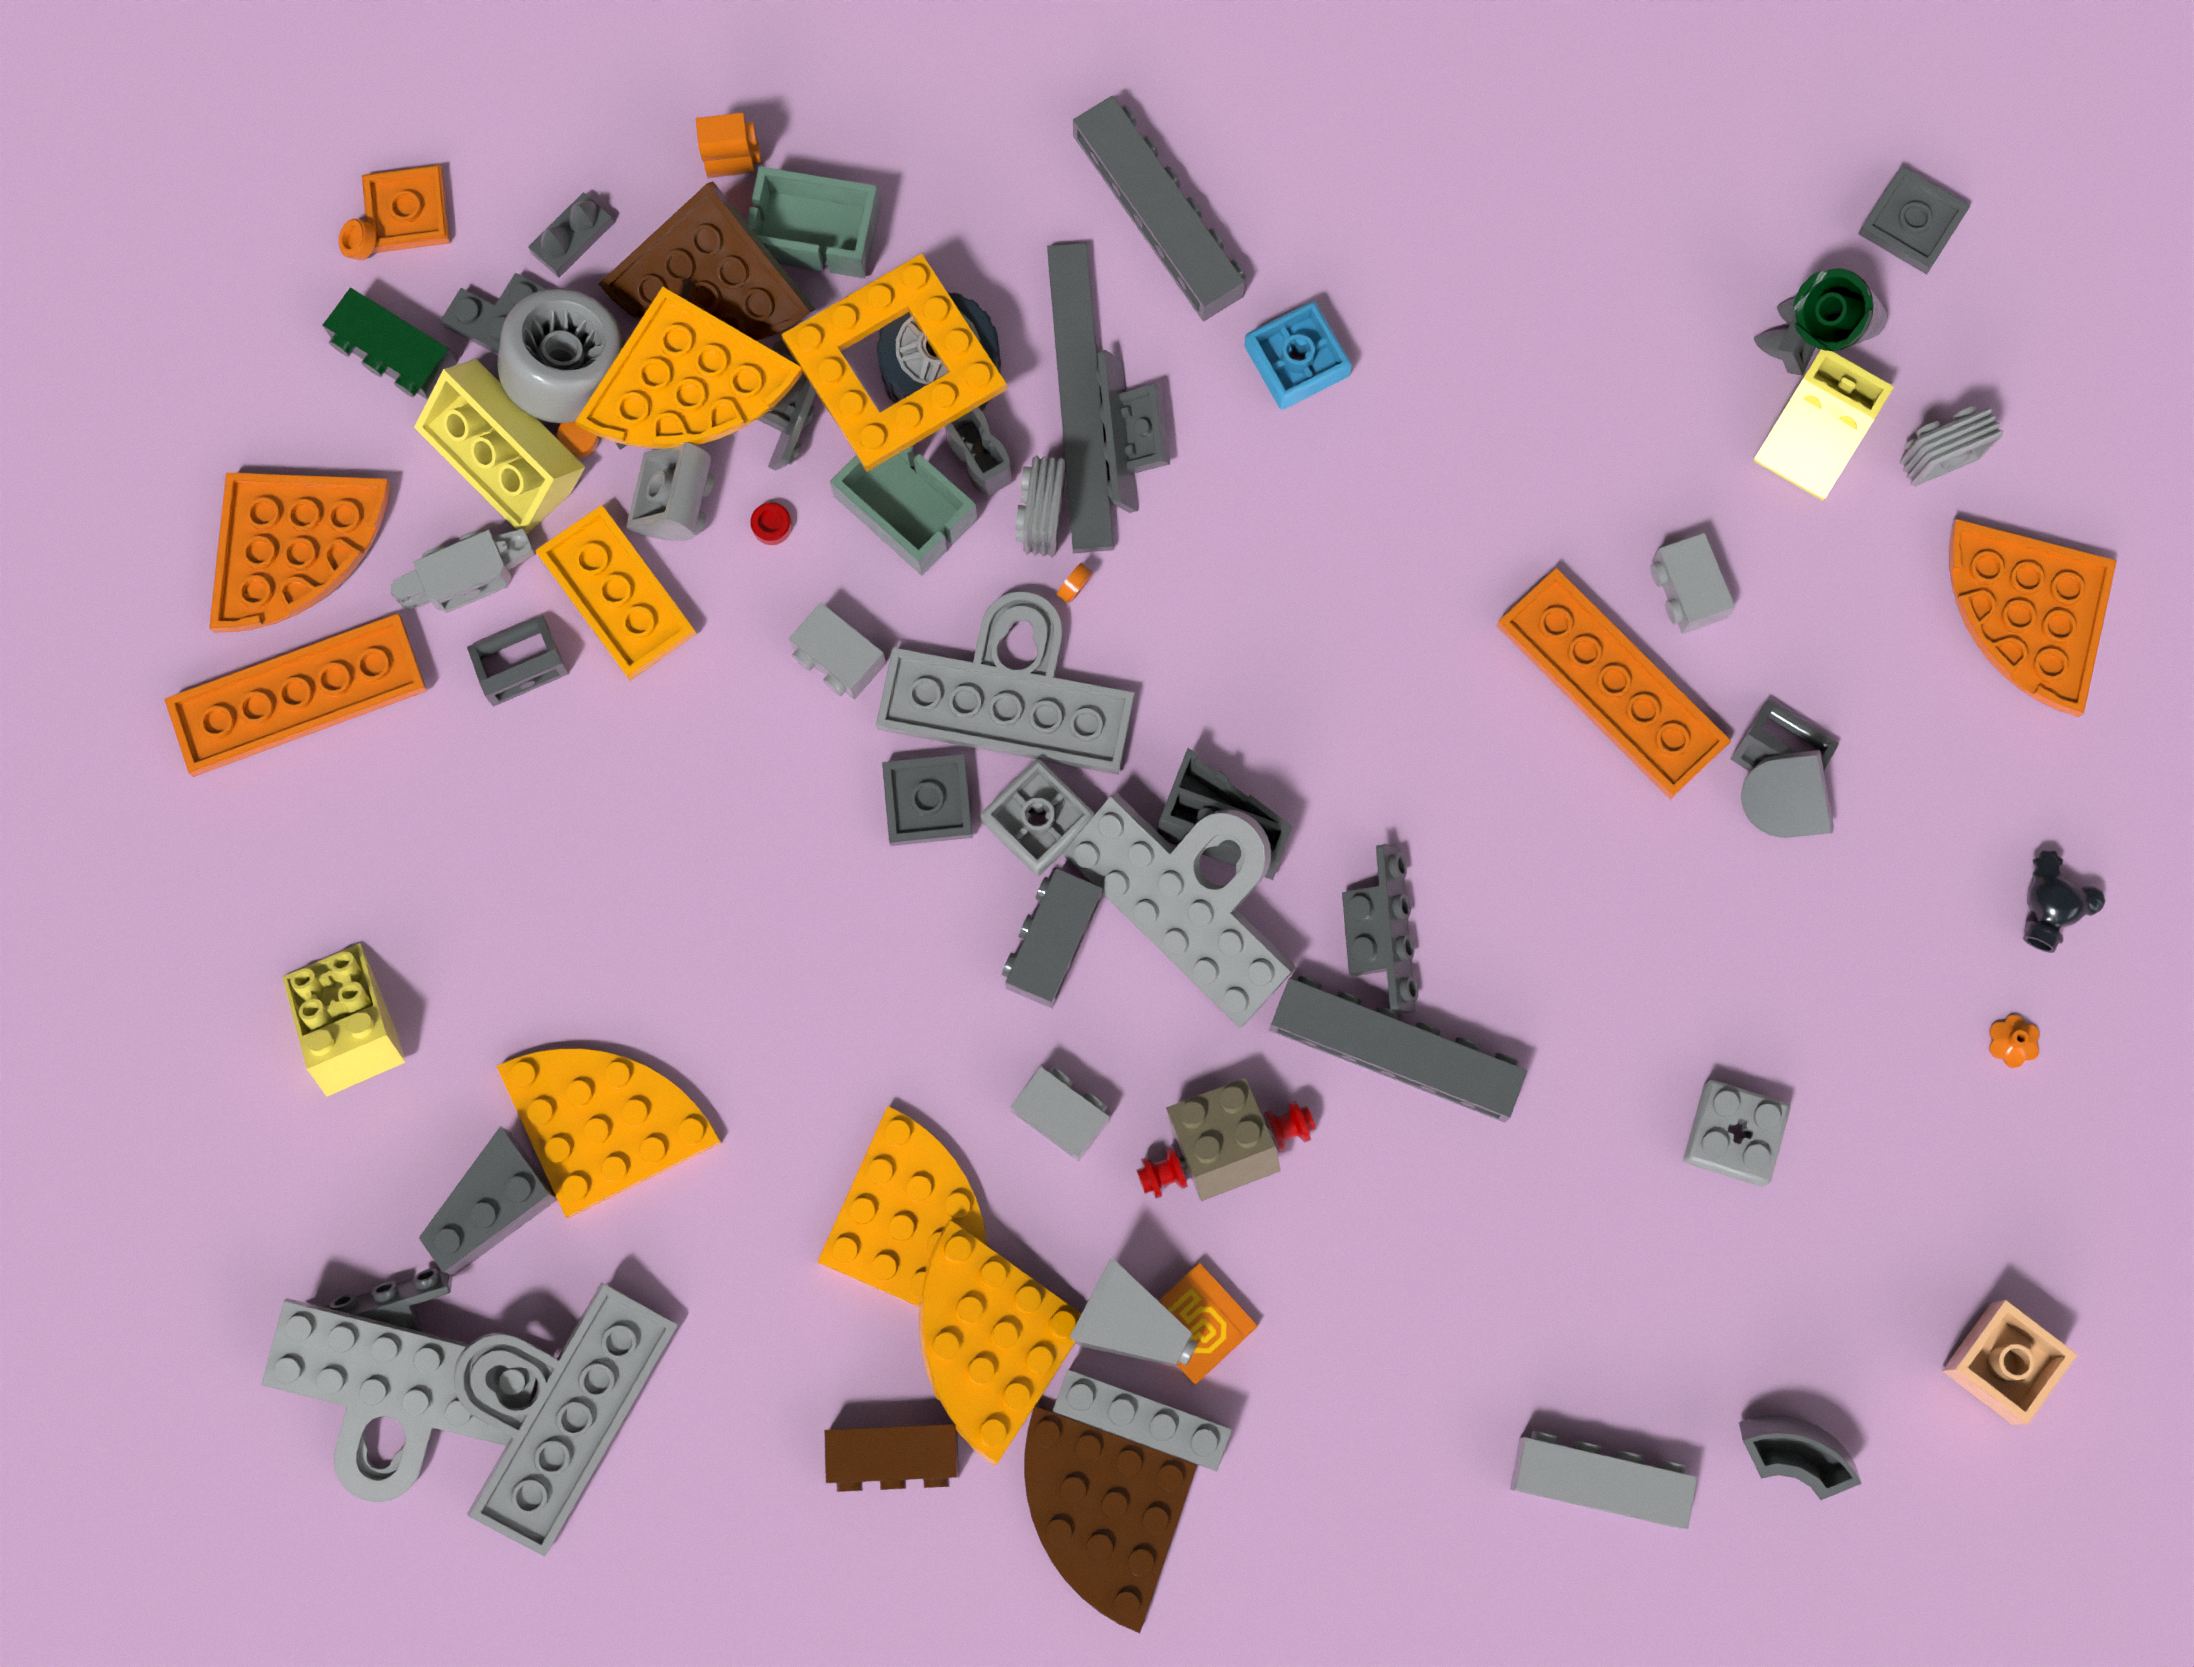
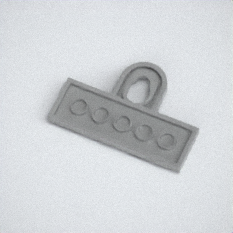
(1005, 708)
(1179, 908)
(377, 1374)
(568, 1421)

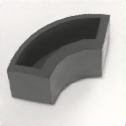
(1799, 1451)

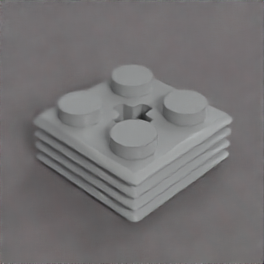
(1951, 446)
(1043, 494)
(1037, 791)
(1712, 1145)

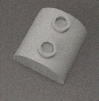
(671, 493)

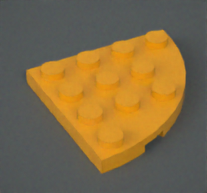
(685, 380)
(602, 1122)
(899, 1209)
(988, 1339)

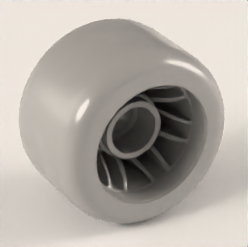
(556, 352)

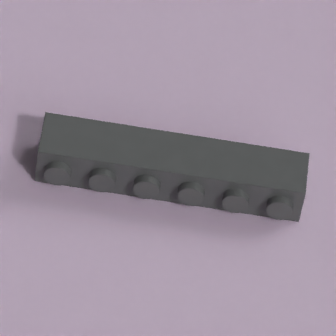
(1159, 208)
(1398, 1049)

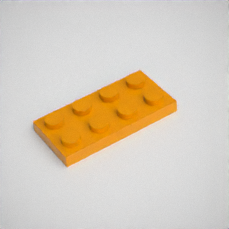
(615, 592)

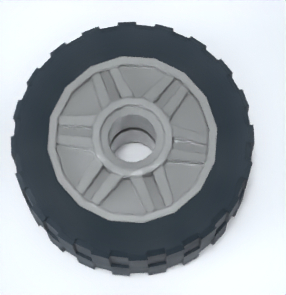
(909, 360)

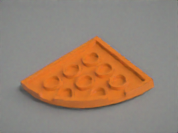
(289, 543)
(2032, 609)

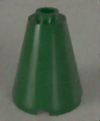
(1837, 310)

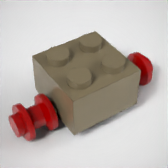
(1224, 1142)

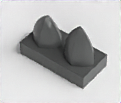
(571, 235)
(1787, 343)

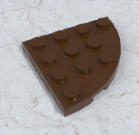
(715, 264)
(1103, 1511)

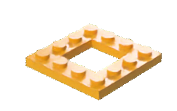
(881, 435)

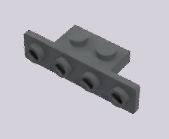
(790, 415)
(1133, 430)
(1379, 930)
(395, 1302)

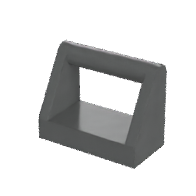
(524, 676)
(1759, 744)

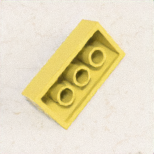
(497, 445)

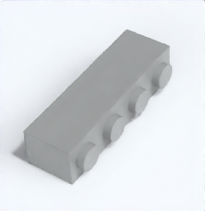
(1142, 1420)
(1604, 1482)

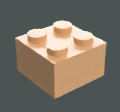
(2009, 1363)

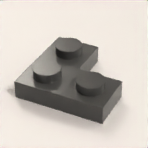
(481, 320)

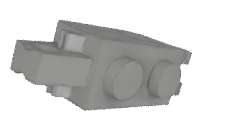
(463, 571)

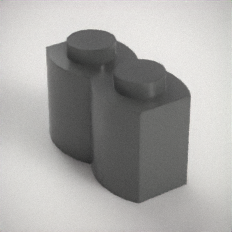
(982, 452)

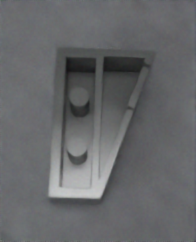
(1201, 792)
(487, 1204)

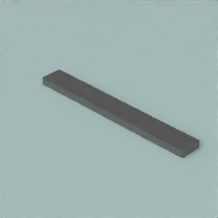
(1079, 398)

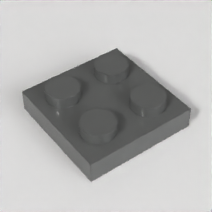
(1914, 219)
(927, 800)

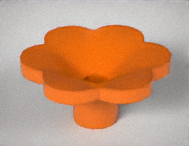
(2005, 1042)

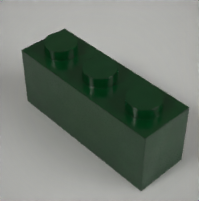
(387, 344)

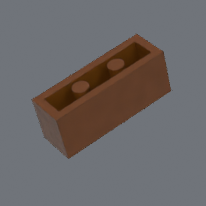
(891, 1456)

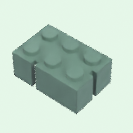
(815, 220)
(906, 507)

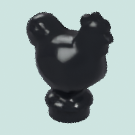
(2056, 903)

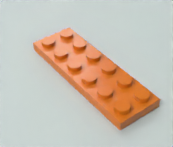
(1613, 683)
(295, 695)

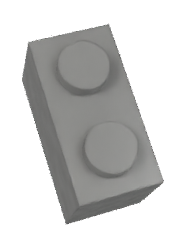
(1692, 583)
(836, 652)
(1060, 1112)

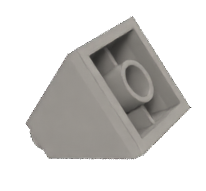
(1131, 1322)

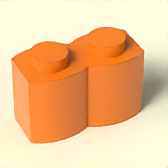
(728, 145)

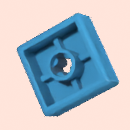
(1306, 333)

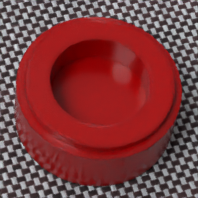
(771, 523)

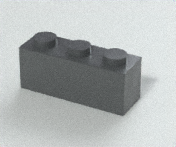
(1052, 937)

